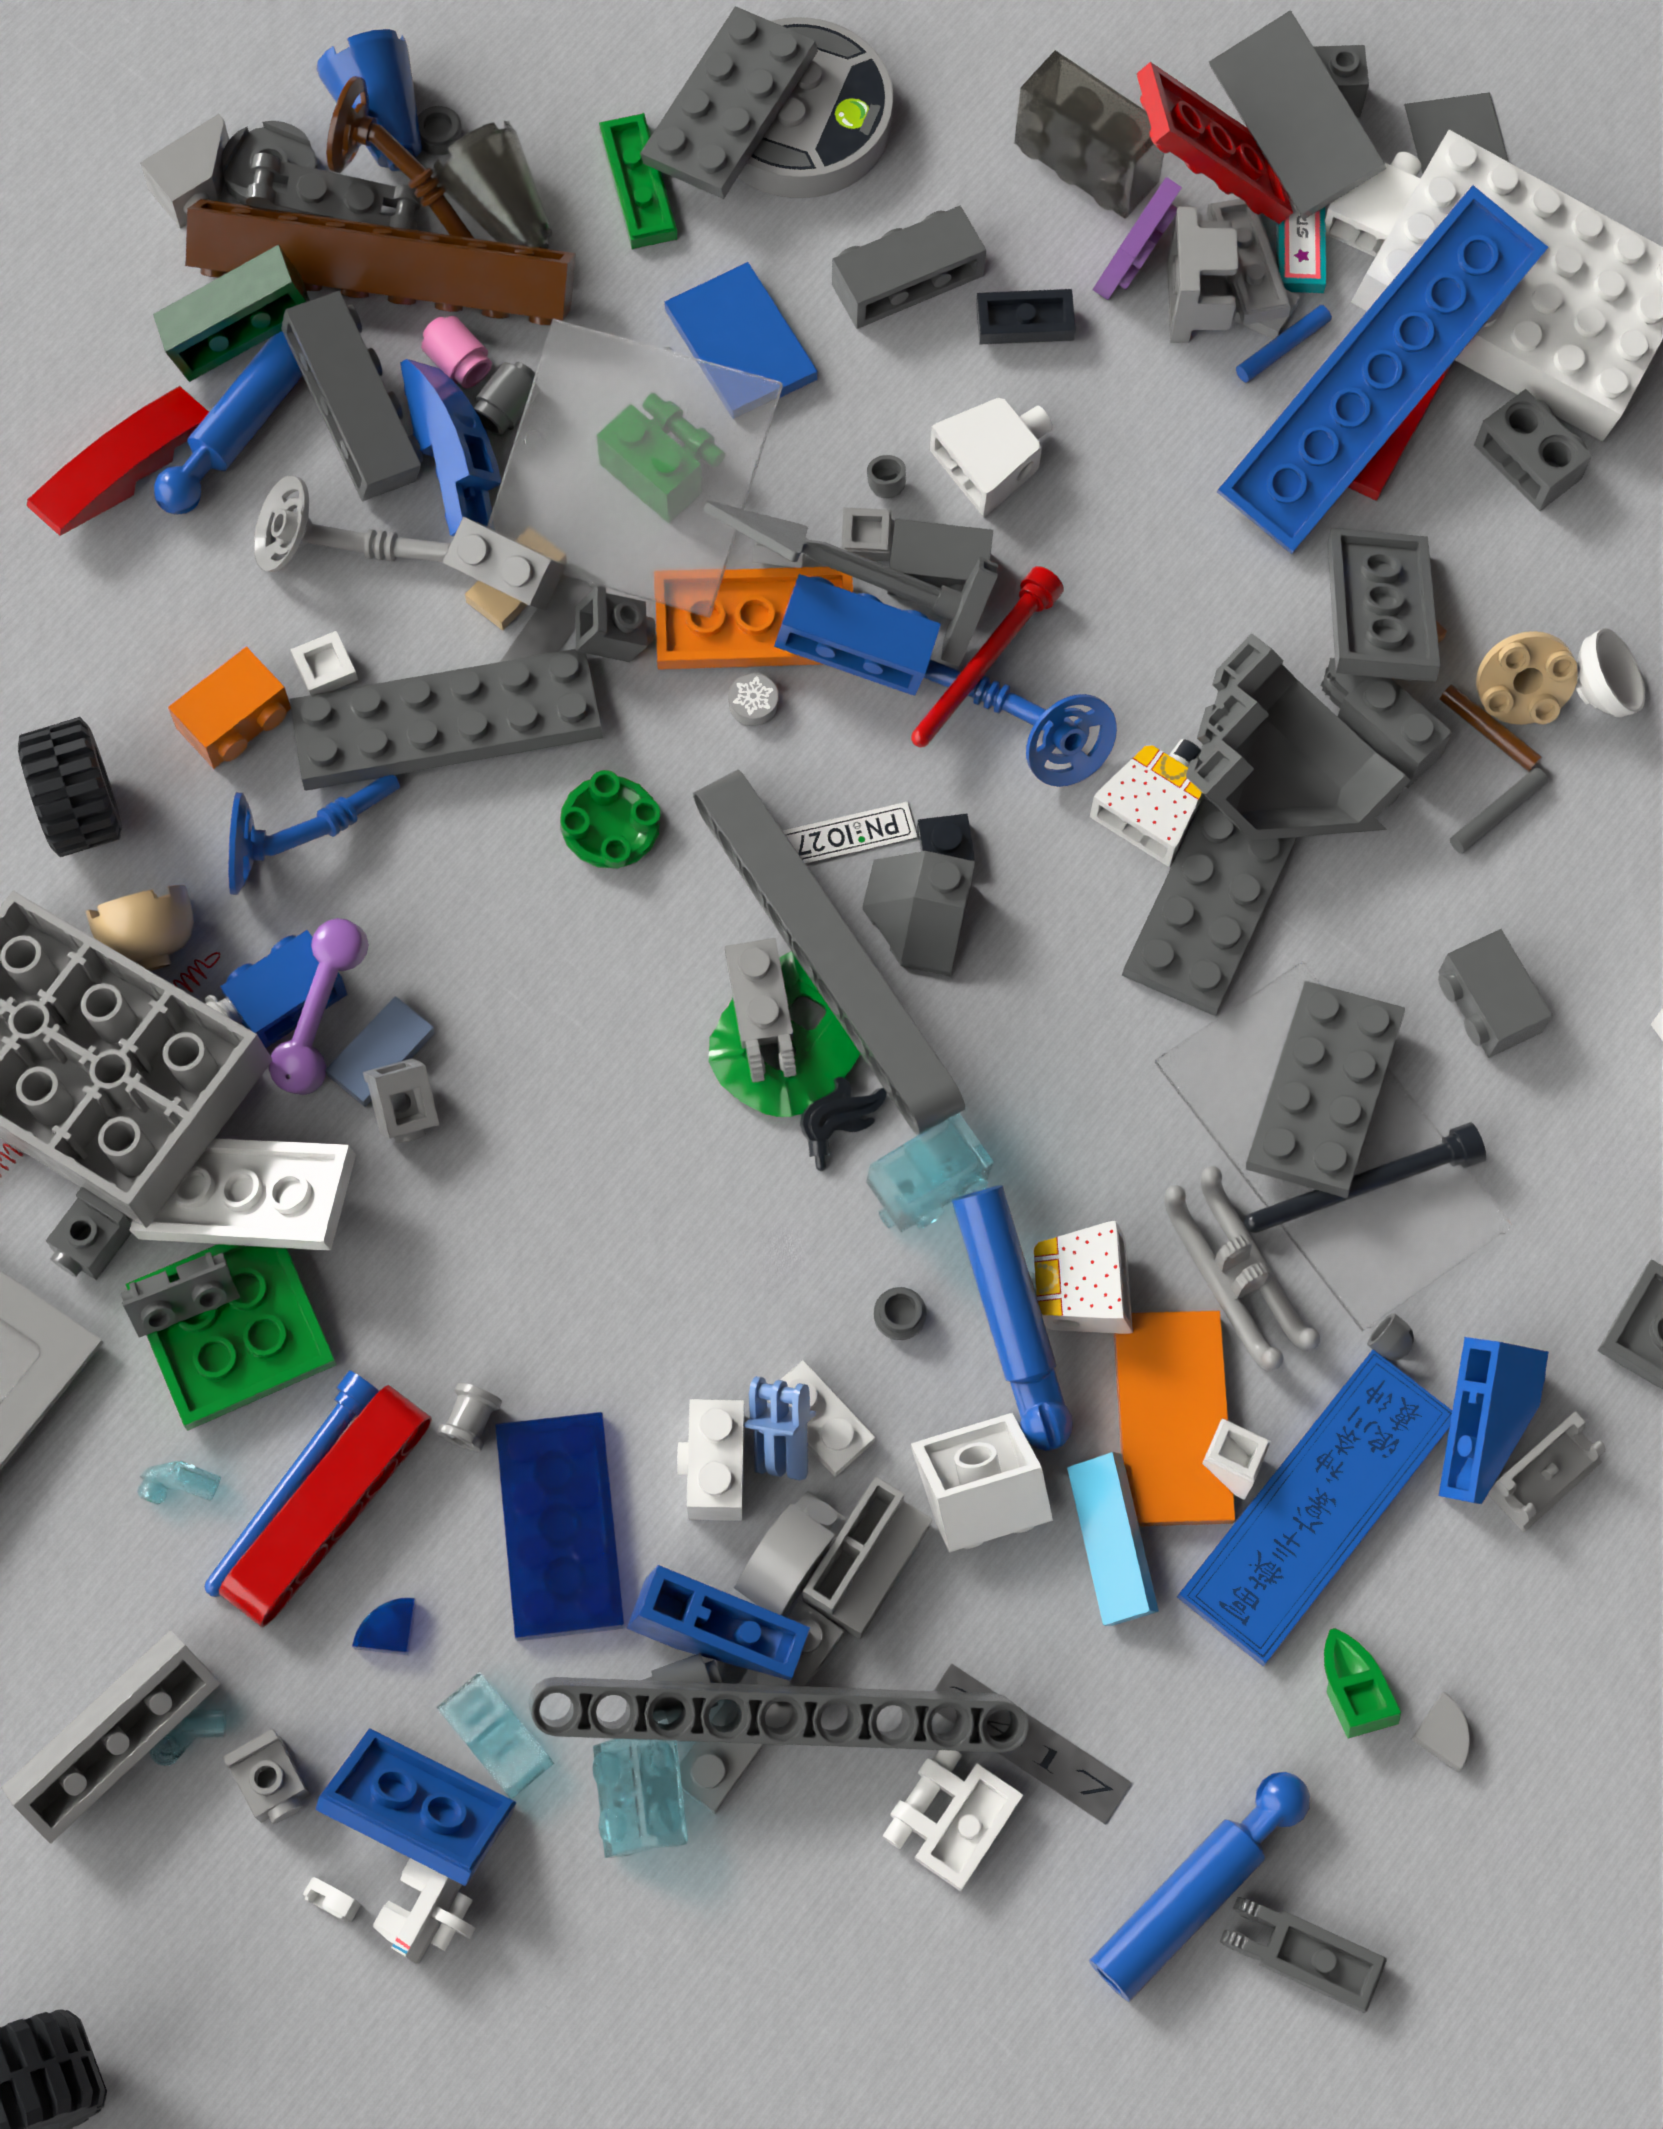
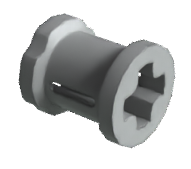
(469, 1417)

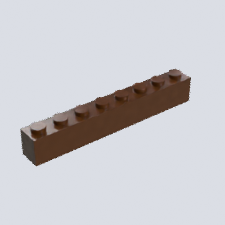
(386, 261)

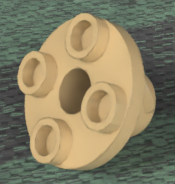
(1527, 678)

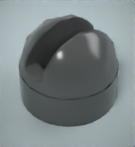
(886, 476)
(1392, 1338)

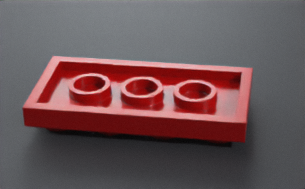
(1210, 143)

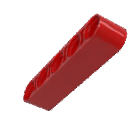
(325, 1506)

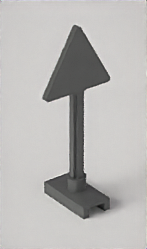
(790, 541)

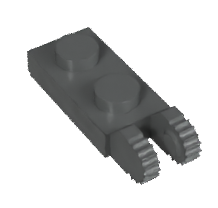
(1310, 1955)

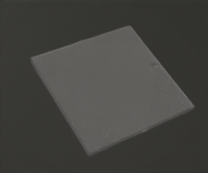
(622, 459)

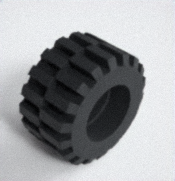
(69, 787)

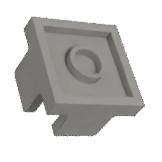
(1194, 251)

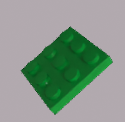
(244, 1345)

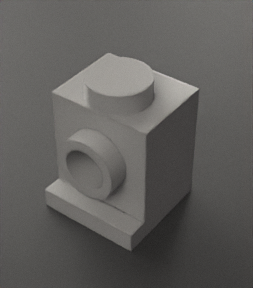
(419, 1110)
(256, 1756)

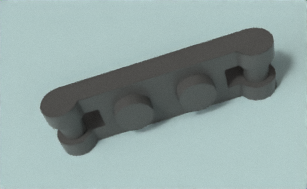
(329, 194)

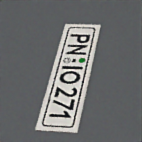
(852, 833)

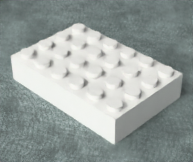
(1582, 315)

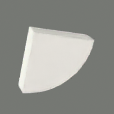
(331, 1900)

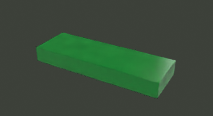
(637, 186)

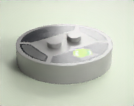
(831, 121)

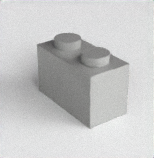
(504, 563)

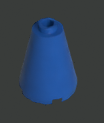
(387, 71)

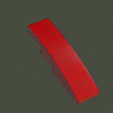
(114, 462)

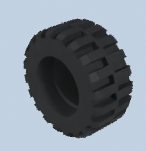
(48, 2073)

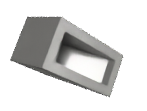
(188, 169)

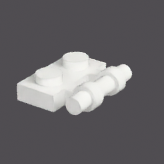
(966, 1827)

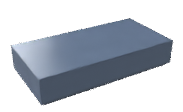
(388, 1039)

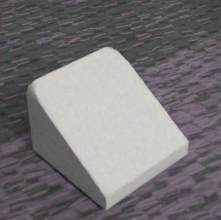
(1236, 1457)

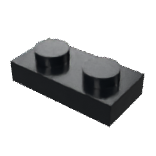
(1025, 316)

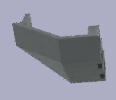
(1283, 758)

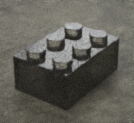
(1088, 134)

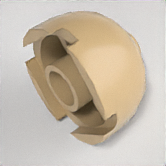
(145, 926)

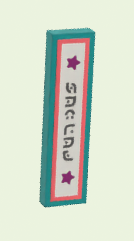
(1302, 252)

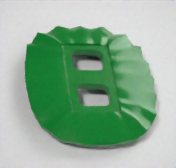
(819, 1055)

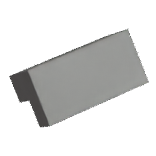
(866, 1558)

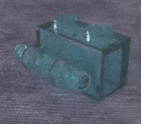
(929, 1174)

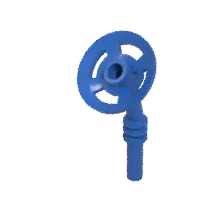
(1055, 722)
(251, 844)

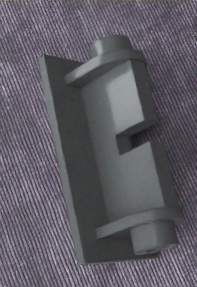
(157, 1303)

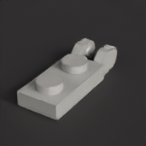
(760, 1003)

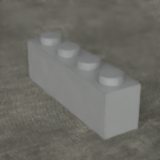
(110, 1736)

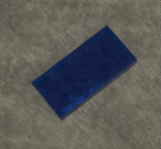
(559, 1526)

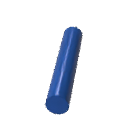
(1283, 343)

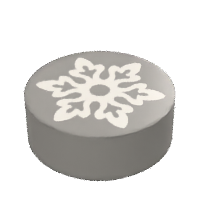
(753, 699)

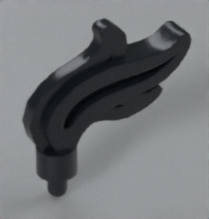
(835, 1113)

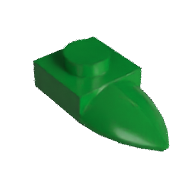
(1357, 1687)

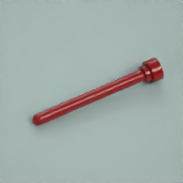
(1038, 592)

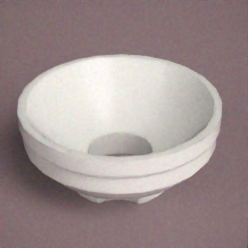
(1609, 675)

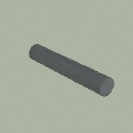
(1498, 810)

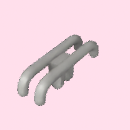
(1237, 1271)

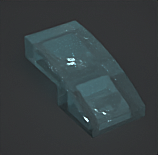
(495, 1735)

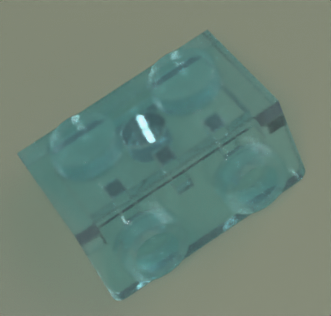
(639, 1796)

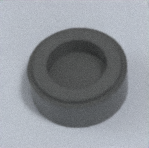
(439, 129)

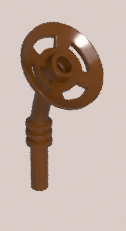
(354, 127)

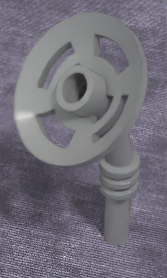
(297, 528)

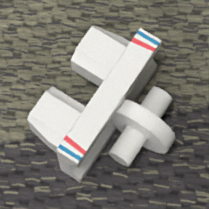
(414, 1930)

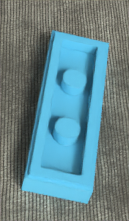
(1112, 1539)

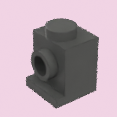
(612, 625)
(108, 1234)

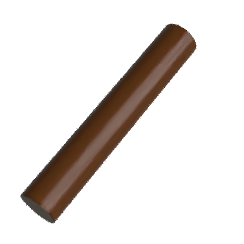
(1490, 728)

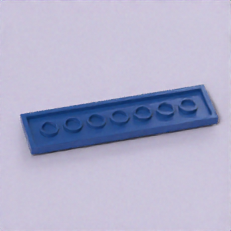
(1382, 369)

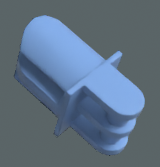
(780, 1429)

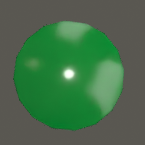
(610, 821)

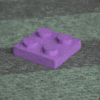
(1140, 240)

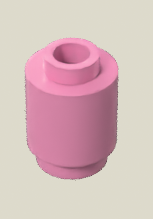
(456, 351)

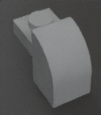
(790, 1554)

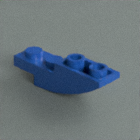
(456, 438)

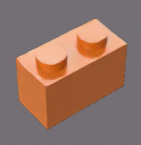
(230, 708)

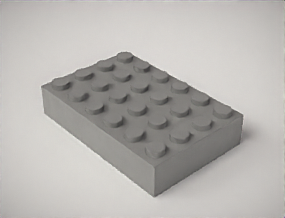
(110, 1063)

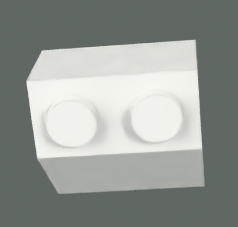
(982, 1482)

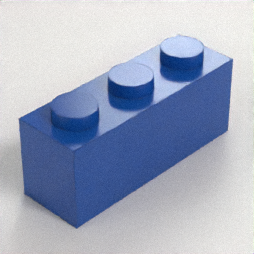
(857, 634)

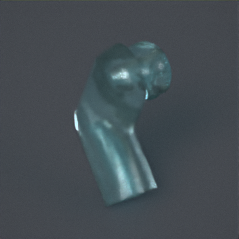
(177, 1475)
(197, 1723)

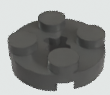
(273, 138)

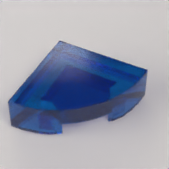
(387, 1628)

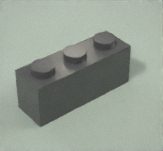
(908, 266)

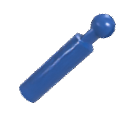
(230, 424)
(1014, 1315)
(1198, 1888)

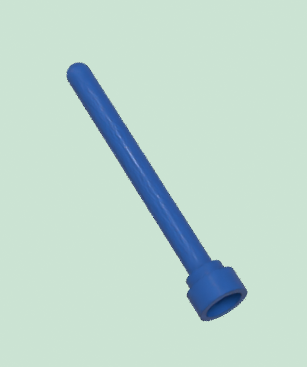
(352, 1399)

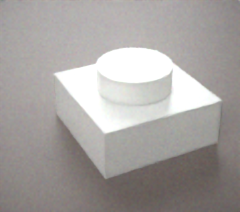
(324, 664)

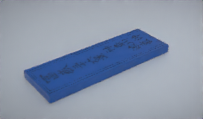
(1317, 1507)

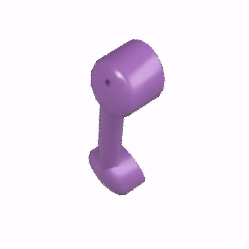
(337, 947)

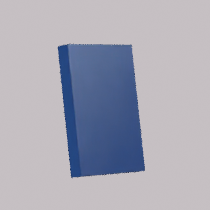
(741, 328)
(416, 1806)

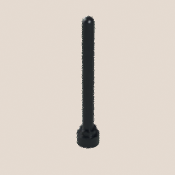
(1460, 1147)

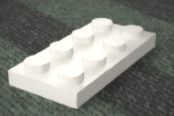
(258, 1196)

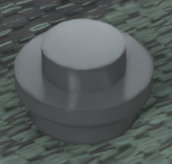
(900, 1313)

